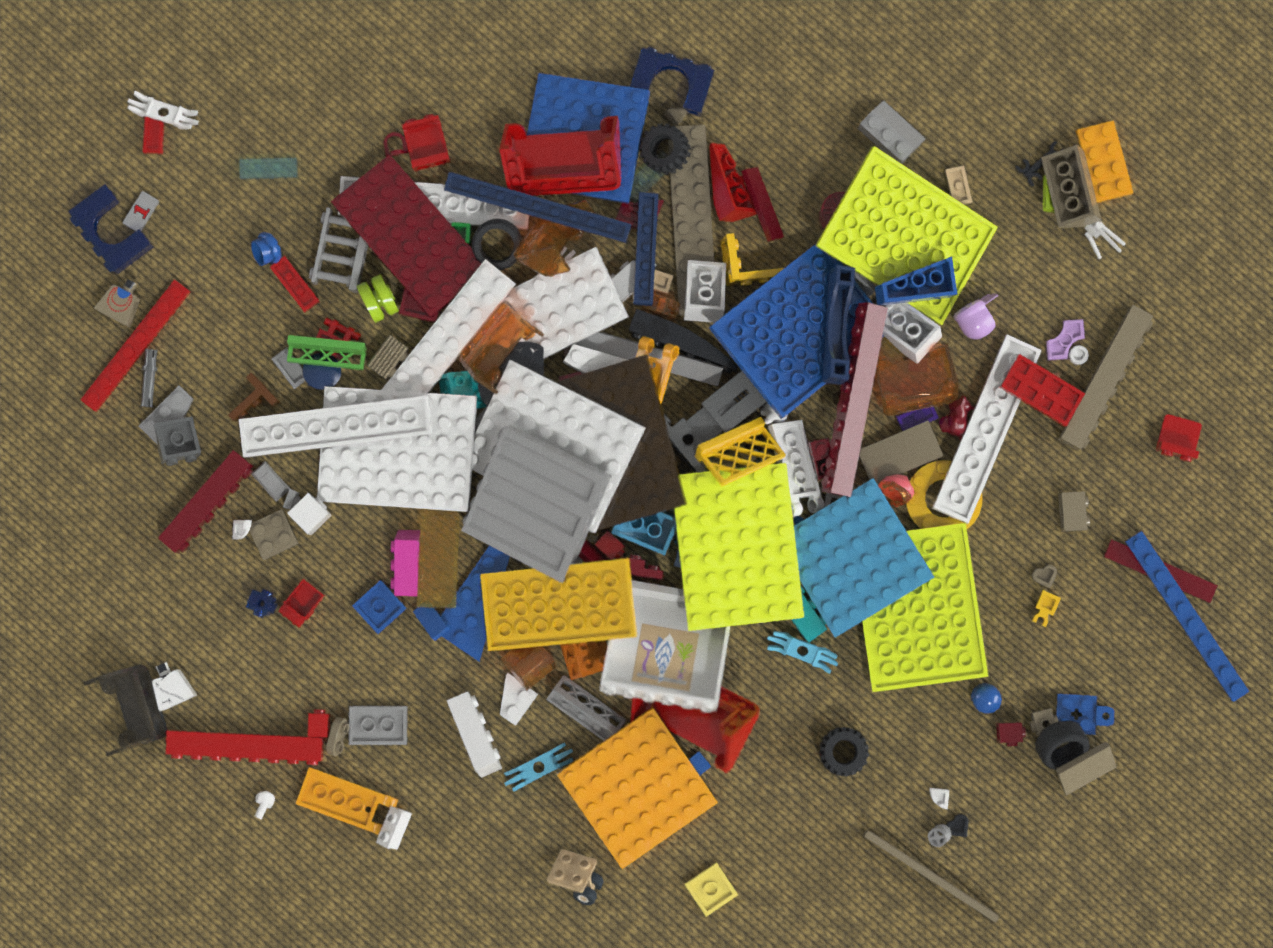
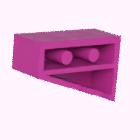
(405, 563)

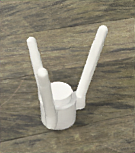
(1097, 229)

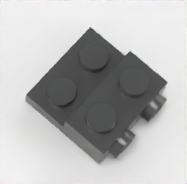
(177, 441)

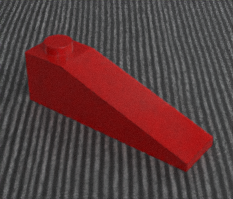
(729, 191)

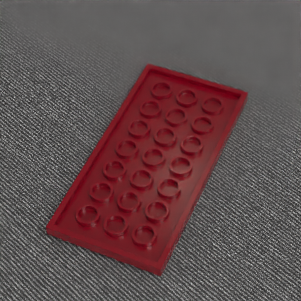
(408, 235)

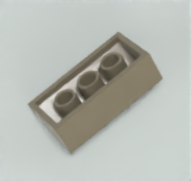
(1071, 188)

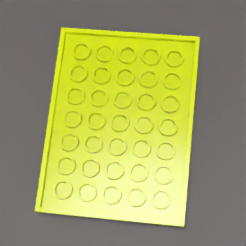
(900, 224)
(738, 549)
(934, 629)

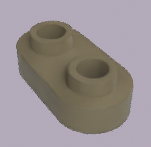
(336, 738)

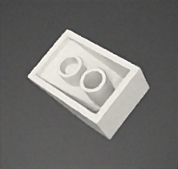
(705, 291)
(910, 331)

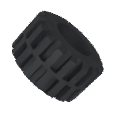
(654, 138)
(859, 758)

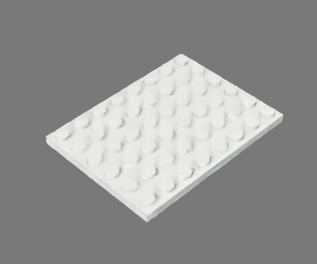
(560, 420)
(406, 471)

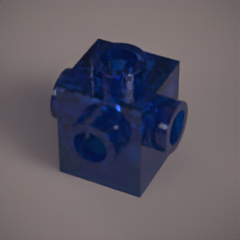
(255, 600)

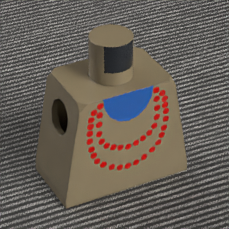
(119, 303)

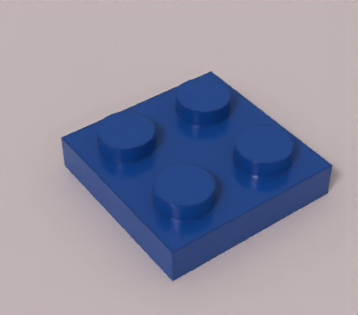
(379, 607)

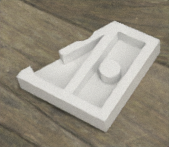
(515, 700)

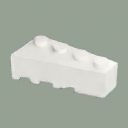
(588, 360)
(474, 735)

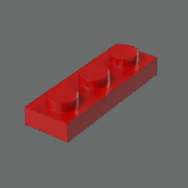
(294, 284)

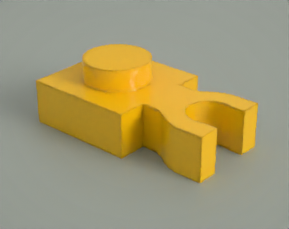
(1046, 605)

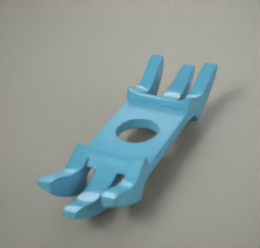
(814, 653)
(550, 764)

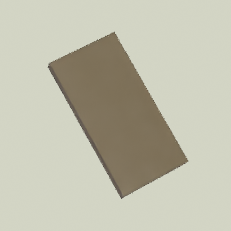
(900, 452)

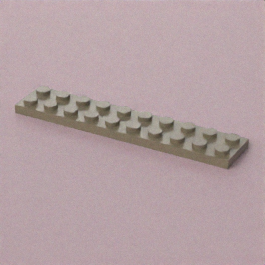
(691, 208)

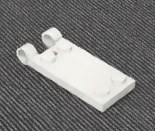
(800, 469)

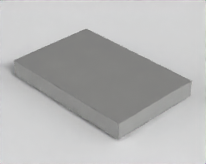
(378, 725)

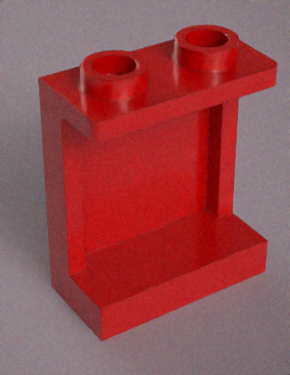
(426, 142)

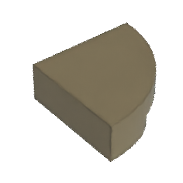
(675, 115)

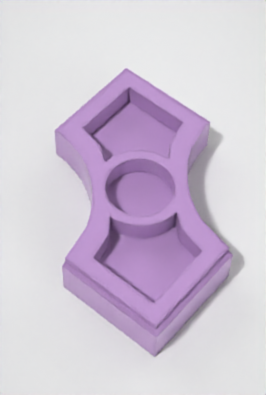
(1071, 331)

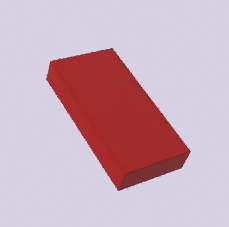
(153, 136)

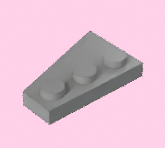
(172, 408)

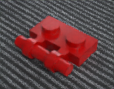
(334, 325)

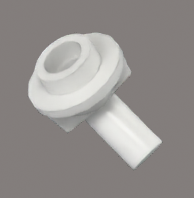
(265, 800)

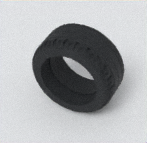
(502, 224)
(1054, 736)

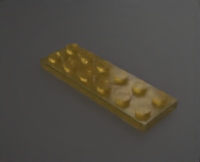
(438, 559)

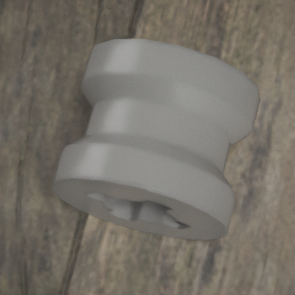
(939, 840)

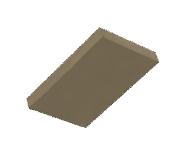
(1086, 768)

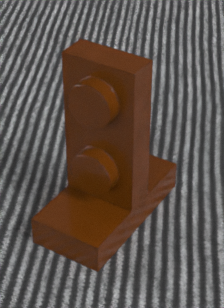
(253, 399)

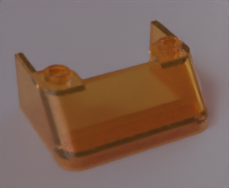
(544, 243)
(495, 343)

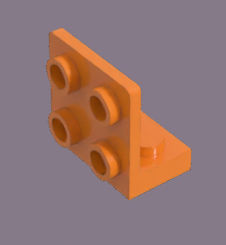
(584, 658)

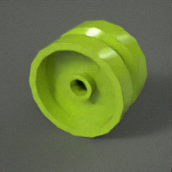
(379, 297)

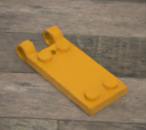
(662, 366)
(342, 799)

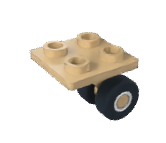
(577, 874)

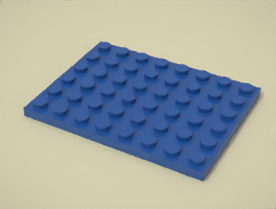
(782, 328)

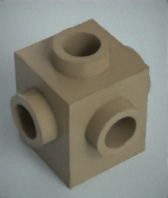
(1038, 718)

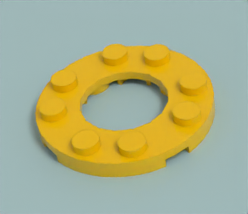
(917, 507)

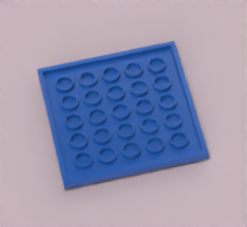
(579, 106)

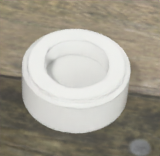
(1078, 355)

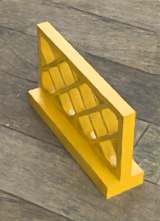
(731, 441)

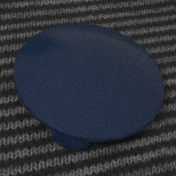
(321, 376)

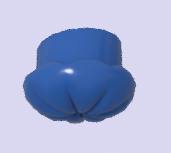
(266, 249)

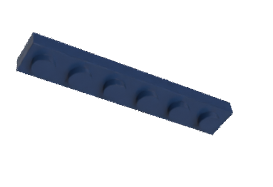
(645, 249)

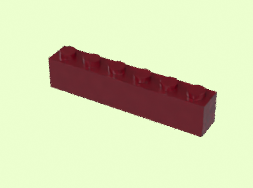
(206, 502)

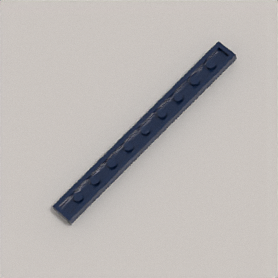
(537, 207)

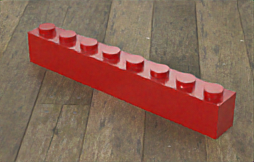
(245, 746)

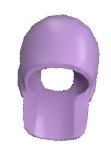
(975, 318)

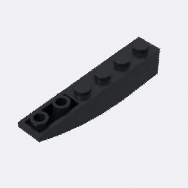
(667, 332)

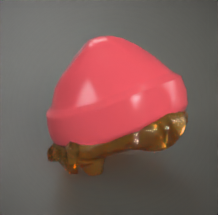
(897, 489)

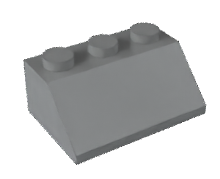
(891, 132)

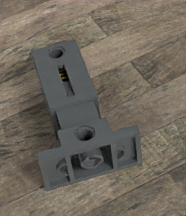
(718, 415)

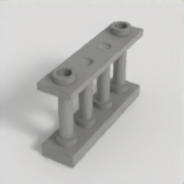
(356, 262)

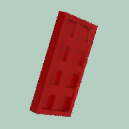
(1042, 390)

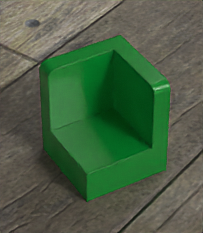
(464, 230)

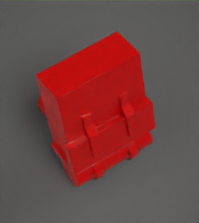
(301, 603)

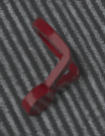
(395, 152)

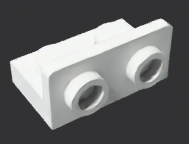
(393, 828)

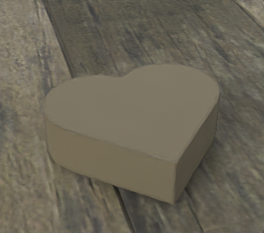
(1045, 576)

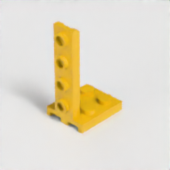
(733, 264)

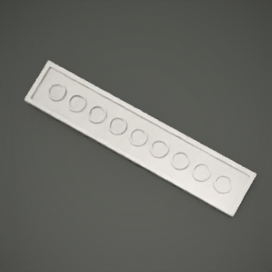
(459, 208)
(452, 331)
(335, 426)
(982, 436)

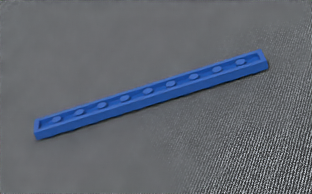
(1187, 616)

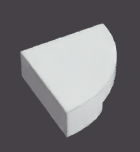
(241, 528)
(940, 797)

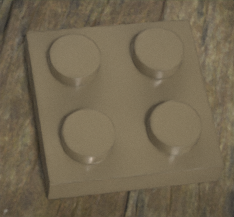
(273, 534)

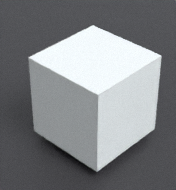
(309, 513)

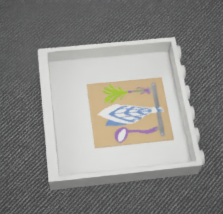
(665, 658)

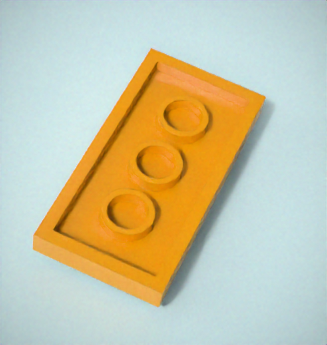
(1105, 161)

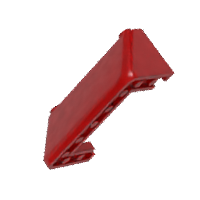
(562, 160)
(717, 732)

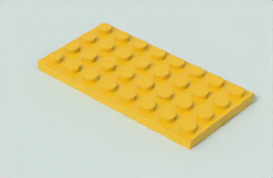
(536, 610)

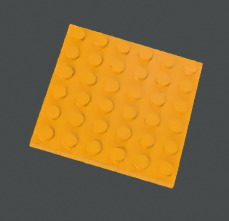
(637, 788)

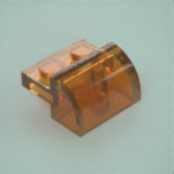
(529, 664)

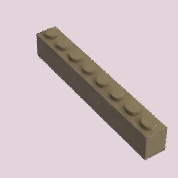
(1105, 377)

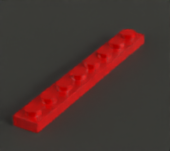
(135, 345)

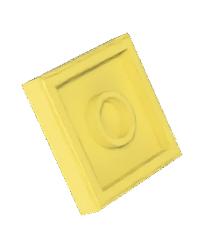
(711, 889)

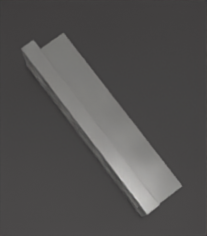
(584, 712)

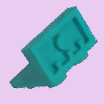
(461, 384)

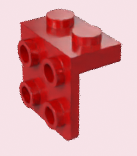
(1179, 438)

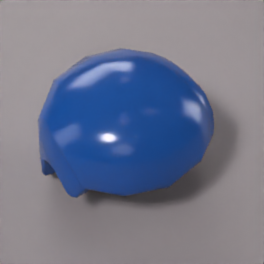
(986, 698)

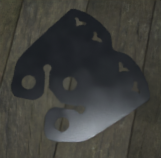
(526, 358)

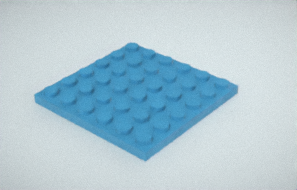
(857, 558)

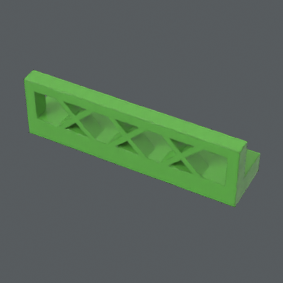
(326, 345)

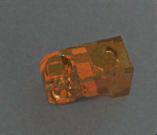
(663, 306)

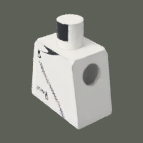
(171, 687)

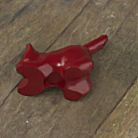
(956, 421)

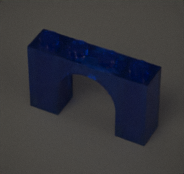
(698, 76)
(87, 216)

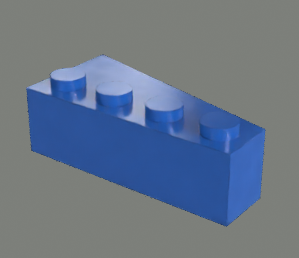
(924, 284)

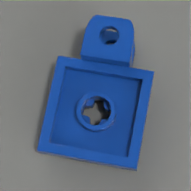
(1087, 706)

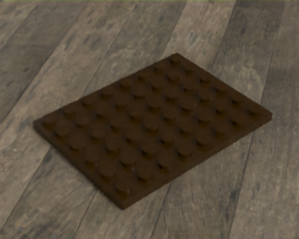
(652, 476)

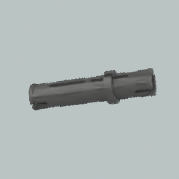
(149, 377)

